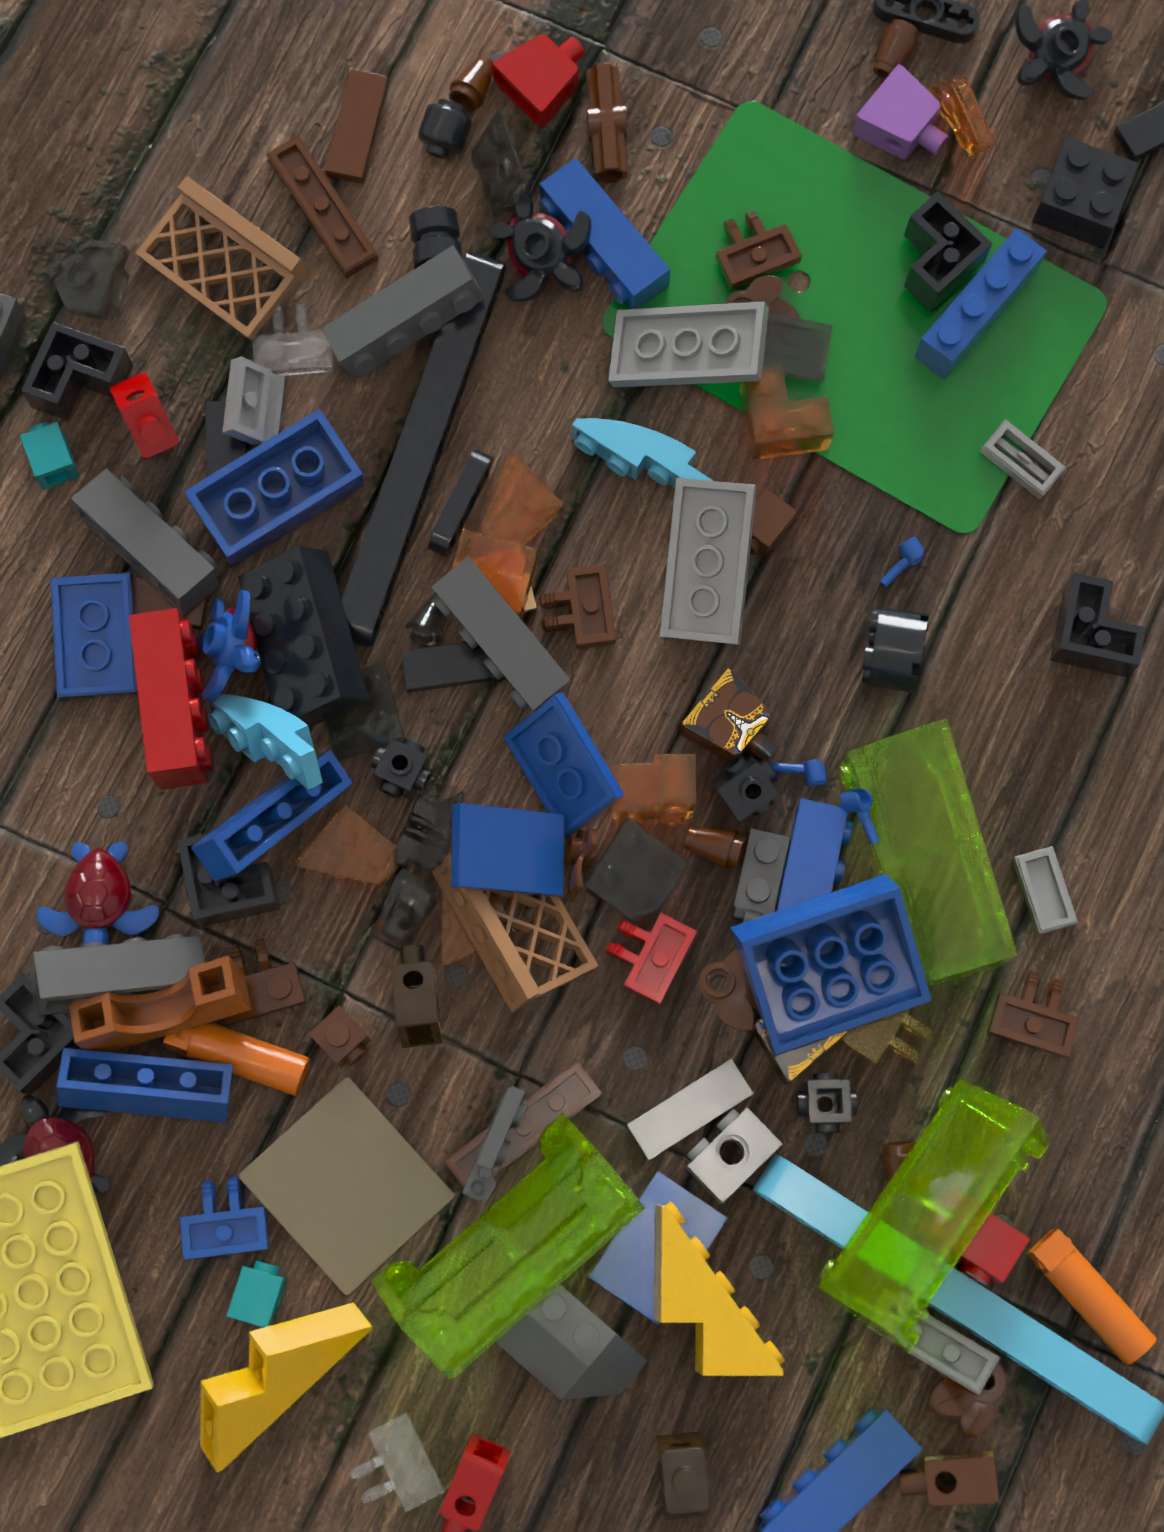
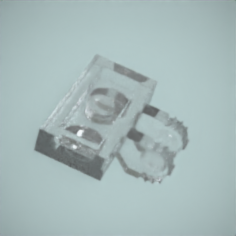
(293, 352)
(405, 1463)

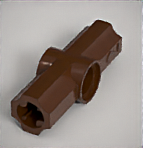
(606, 123)

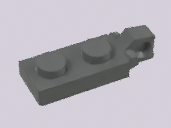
(760, 875)
(494, 1146)

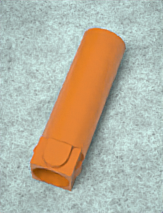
(248, 1055)
(1091, 1296)

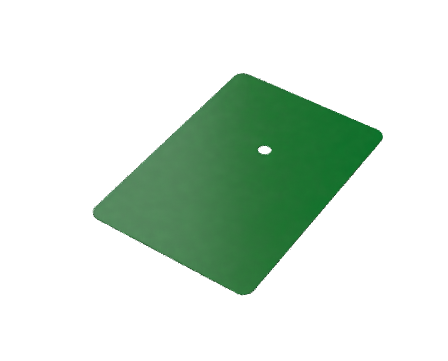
(887, 409)

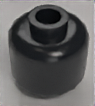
(445, 128)

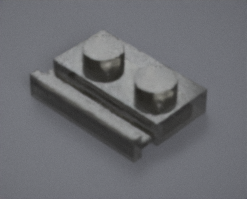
(797, 346)

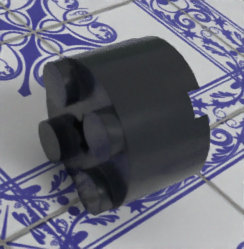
(897, 649)

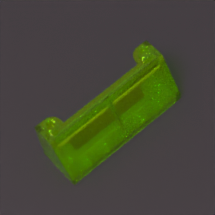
(933, 850)
(932, 1210)
(511, 1252)

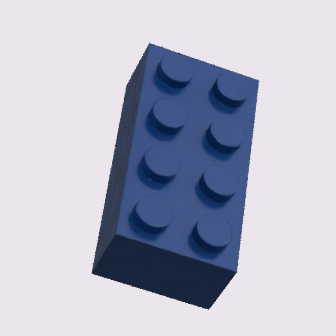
(275, 488)

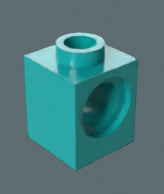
(49, 455)
(257, 1294)

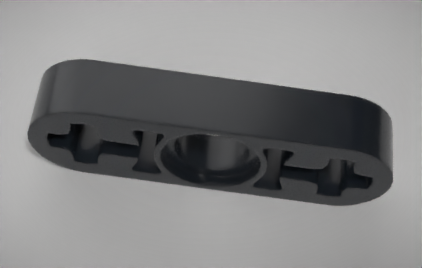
(933, 27)
(461, 503)

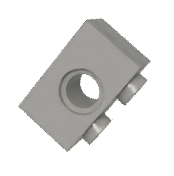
(756, 1145)

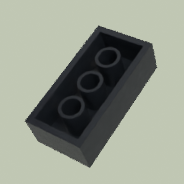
(304, 635)

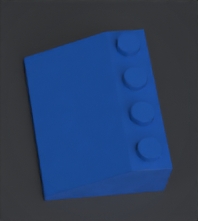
(832, 963)

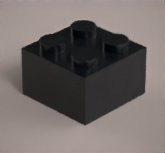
(1085, 192)

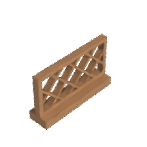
(248, 239)
(496, 948)

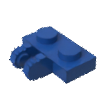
(225, 1231)

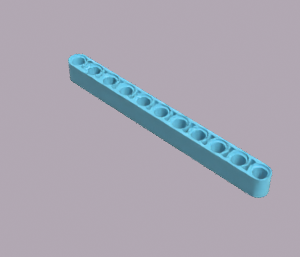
(978, 1310)

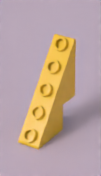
(692, 1293)
(281, 1369)

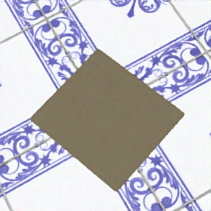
(346, 1186)

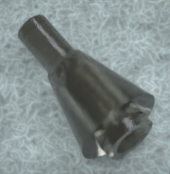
(427, 624)

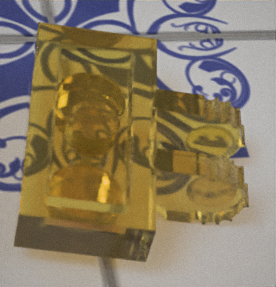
(874, 1037)

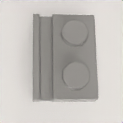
(253, 402)

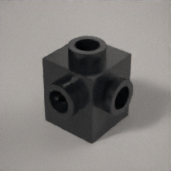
(403, 782)
(734, 790)
(841, 1097)

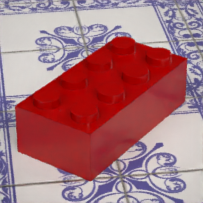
(169, 699)

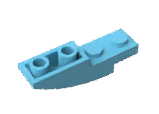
(633, 447)
(267, 732)

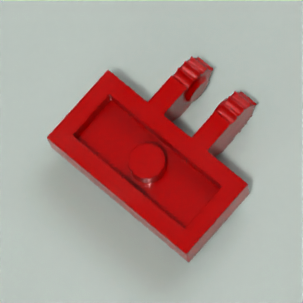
(658, 959)

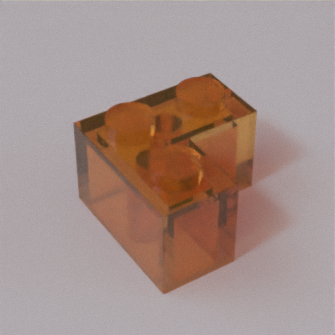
(780, 425)
(657, 789)

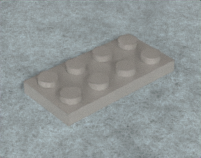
(689, 344)
(708, 560)

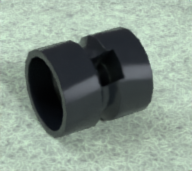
(432, 232)

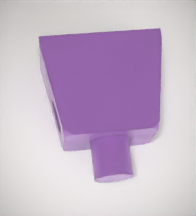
(901, 117)

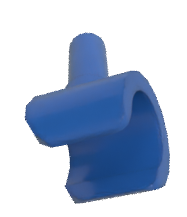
(912, 554)
(813, 771)
(860, 801)

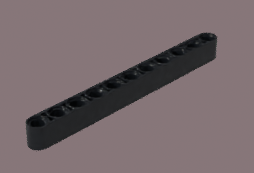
(417, 457)

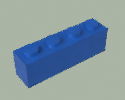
(614, 244)
(980, 303)
(268, 819)
(813, 853)
(144, 1085)
(846, 1479)

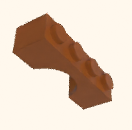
(120, 1021)

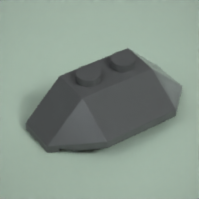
(571, 1349)

